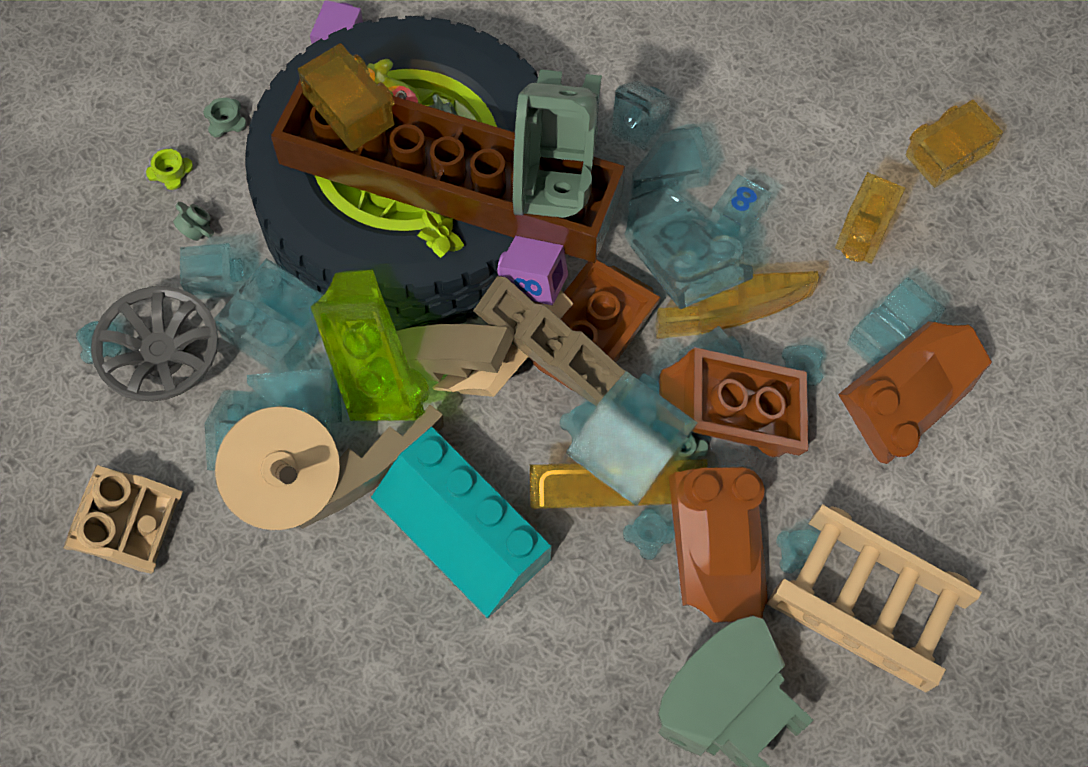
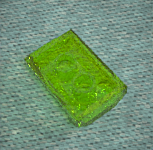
(367, 351)

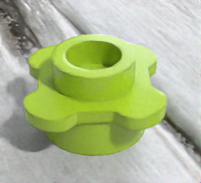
(168, 158)

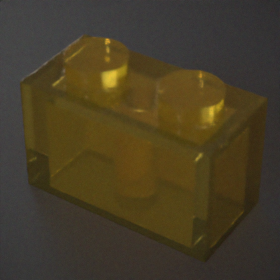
(347, 96)
(953, 142)
(869, 218)

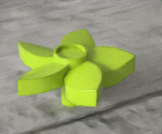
(439, 235)

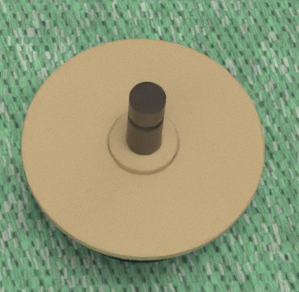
(277, 468)

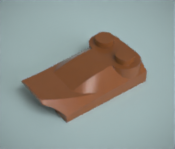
(607, 308)
(915, 387)
(740, 400)
(720, 541)

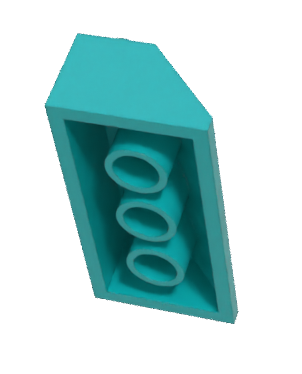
(461, 522)

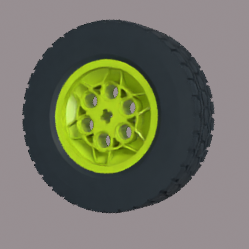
(333, 228)

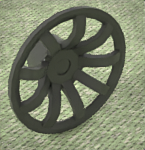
(157, 348)

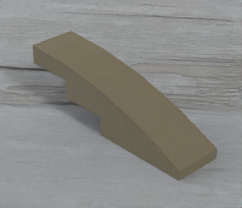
(550, 341)
(454, 349)
(365, 474)

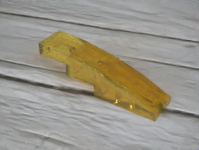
(747, 302)
(575, 487)

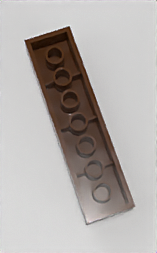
(447, 169)

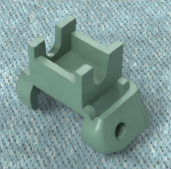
(559, 125)
(731, 696)

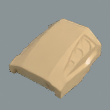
(130, 511)

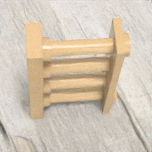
(837, 620)

